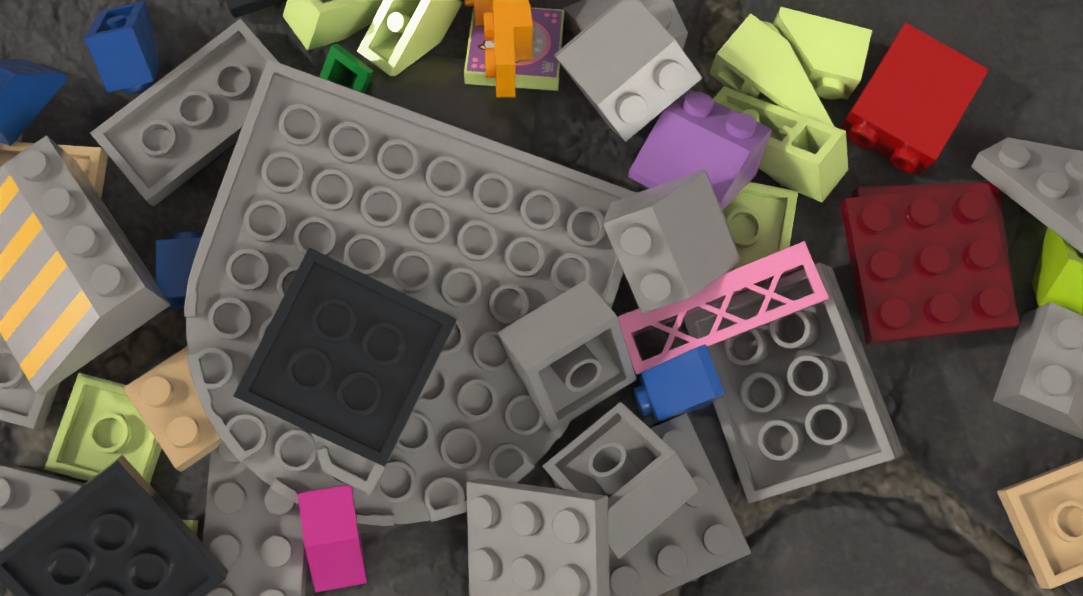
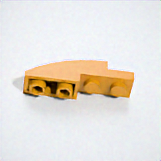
(511, 29)

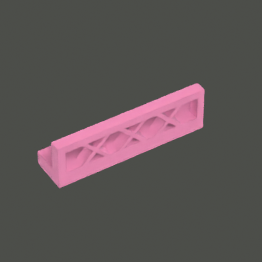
(724, 288)

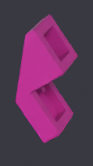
(332, 537)

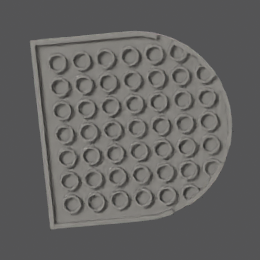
(423, 212)

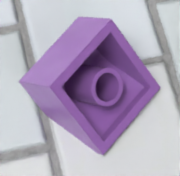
(702, 135)

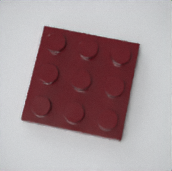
(928, 263)

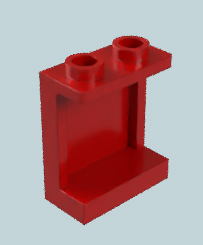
(913, 100)

